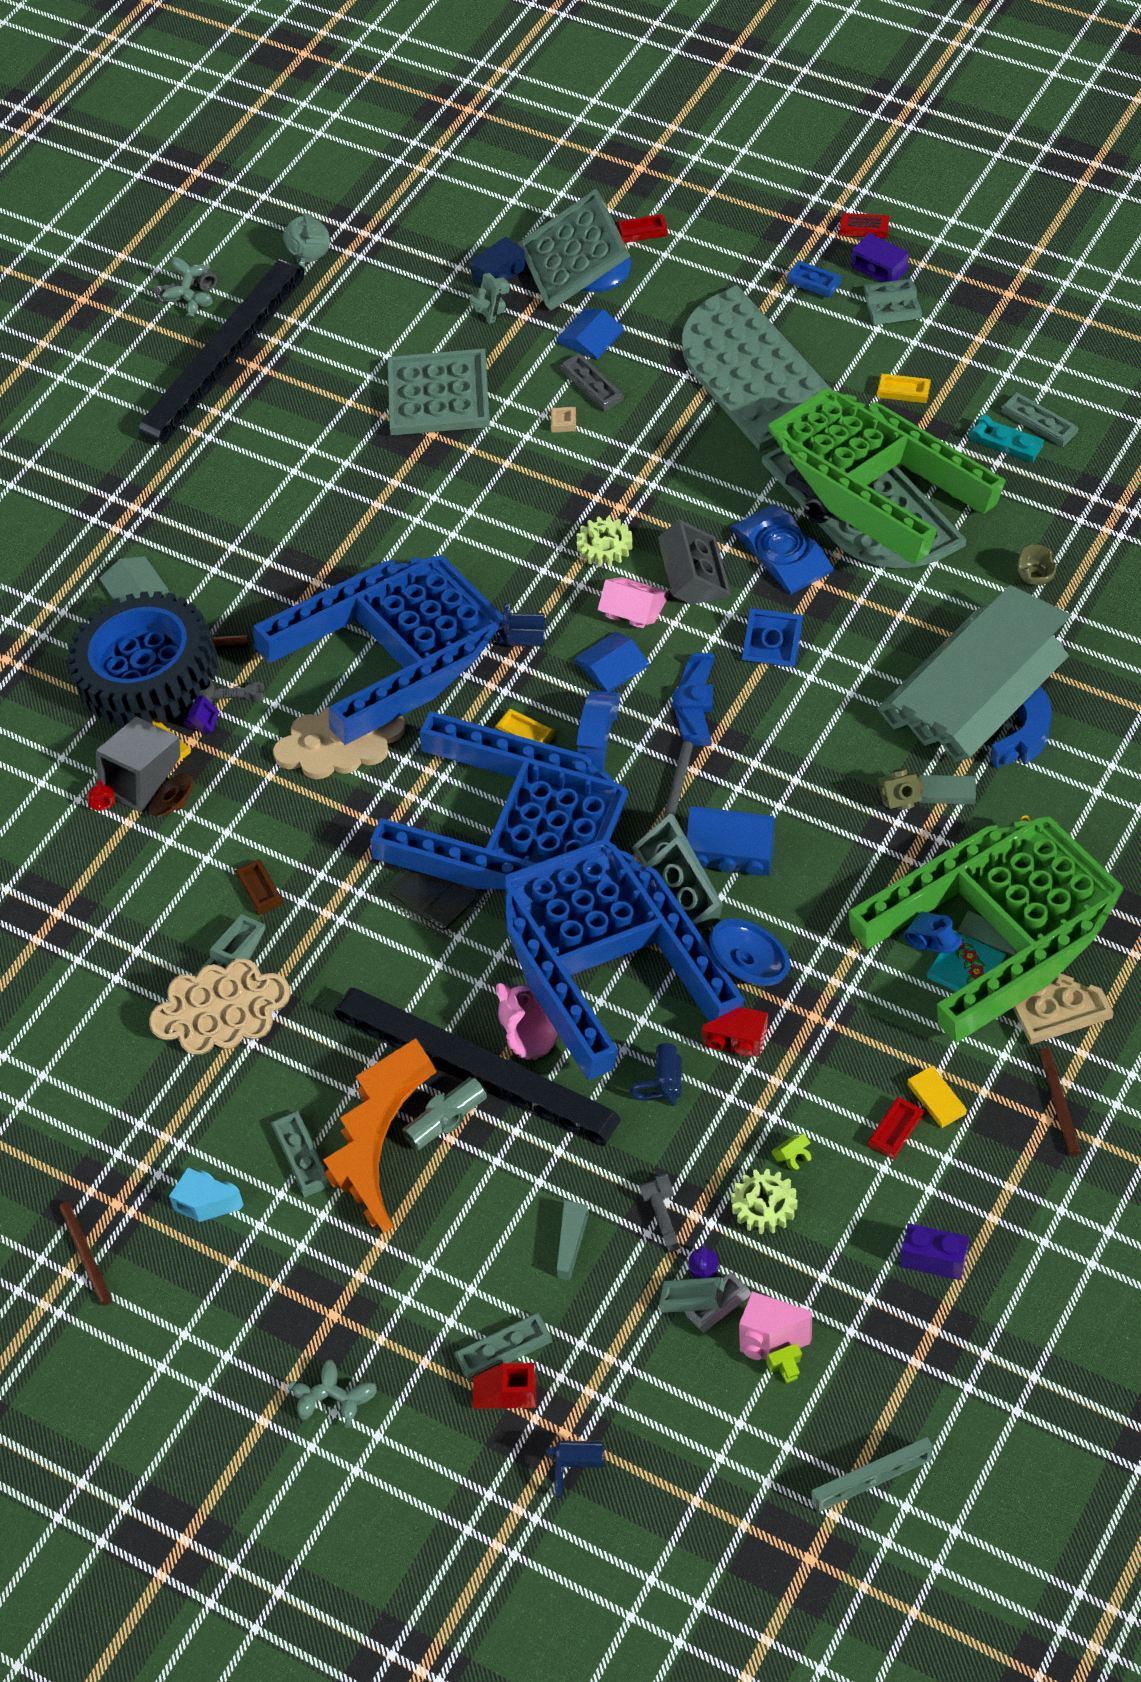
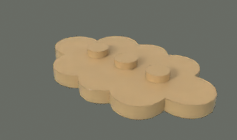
(321, 751)
(219, 1006)

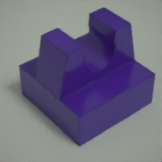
(202, 715)

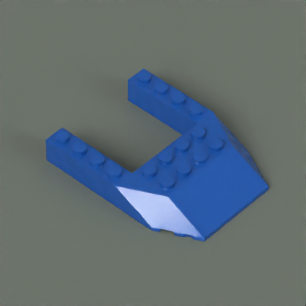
(416, 612)
(551, 809)
(593, 910)

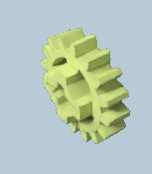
(604, 541)
(755, 1210)

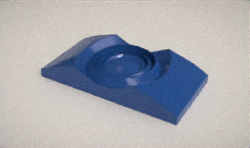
(783, 548)

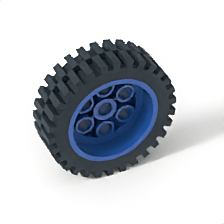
(142, 658)

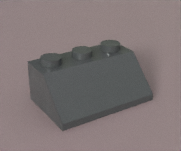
(693, 564)

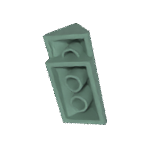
(673, 858)

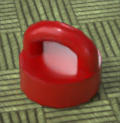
(100, 797)

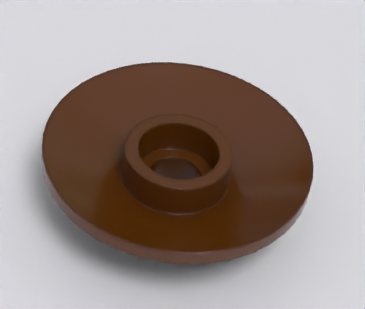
(171, 795)

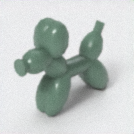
(178, 292)
(350, 1400)

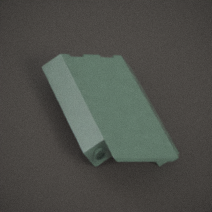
(980, 673)

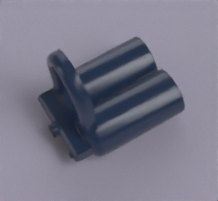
(521, 628)
(667, 1076)
(575, 1455)

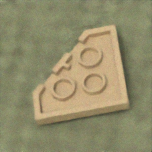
(1062, 1009)

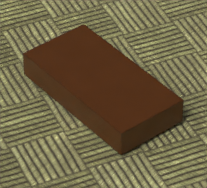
(259, 887)

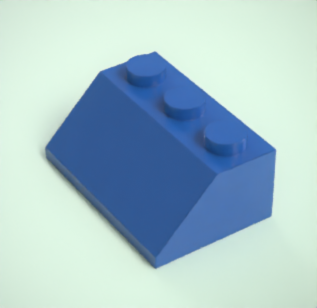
(732, 840)

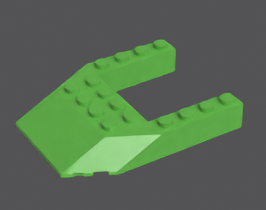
(850, 444)
(1028, 886)

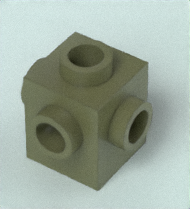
(901, 789)

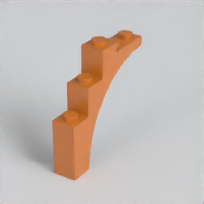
(383, 1091)

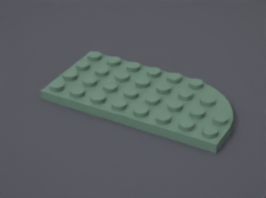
(746, 363)
(896, 488)

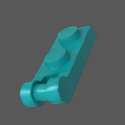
(1005, 439)

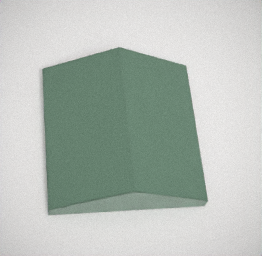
(130, 577)

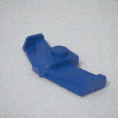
(694, 699)

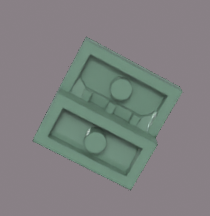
(892, 301)

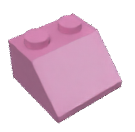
(632, 601)
(772, 1325)

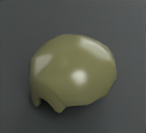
(1036, 565)

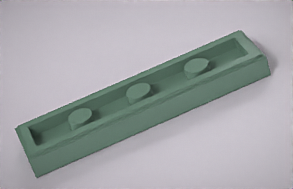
(872, 1475)

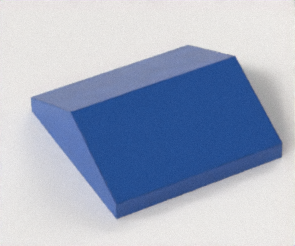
(591, 333)
(772, 638)
(612, 661)

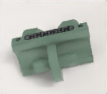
(488, 298)

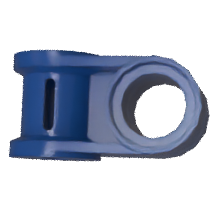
(932, 933)

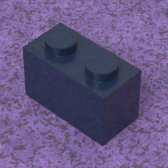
(500, 260)

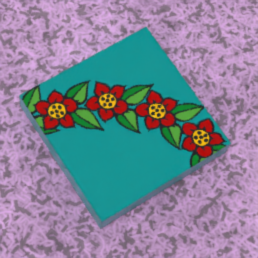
(964, 964)

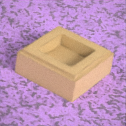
(563, 419)

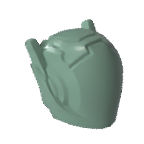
(306, 239)

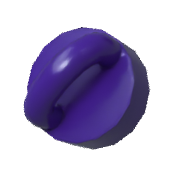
(703, 1263)

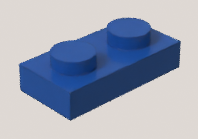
(813, 279)

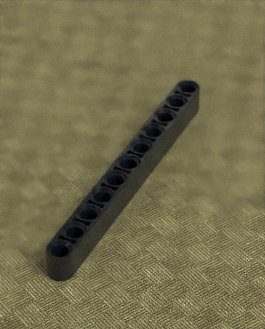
(221, 351)
(468, 1060)

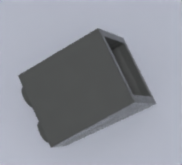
(137, 762)

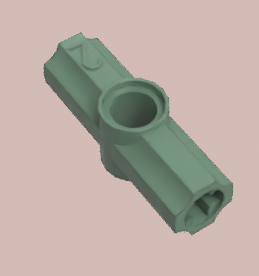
(444, 1113)

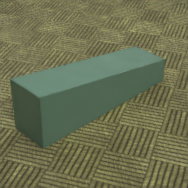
(572, 1229)

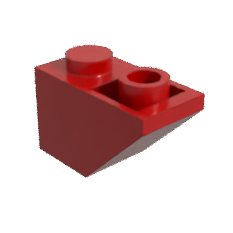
(737, 1031)
(506, 1387)

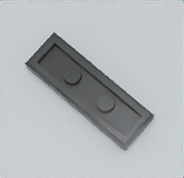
(592, 382)

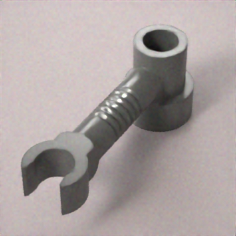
(206, 282)
(243, 692)
(655, 1192)

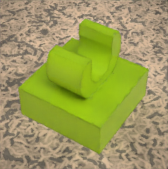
(792, 1148)

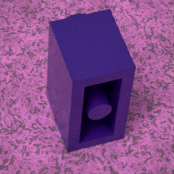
(879, 259)
(934, 1251)

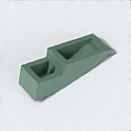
(236, 942)

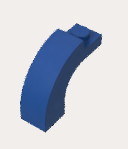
(595, 724)
(1031, 738)

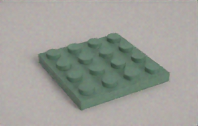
(573, 249)
(438, 392)

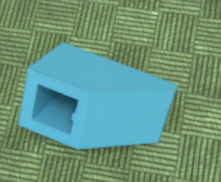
(203, 1197)

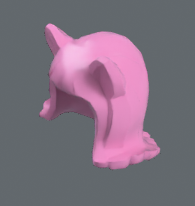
(525, 1022)

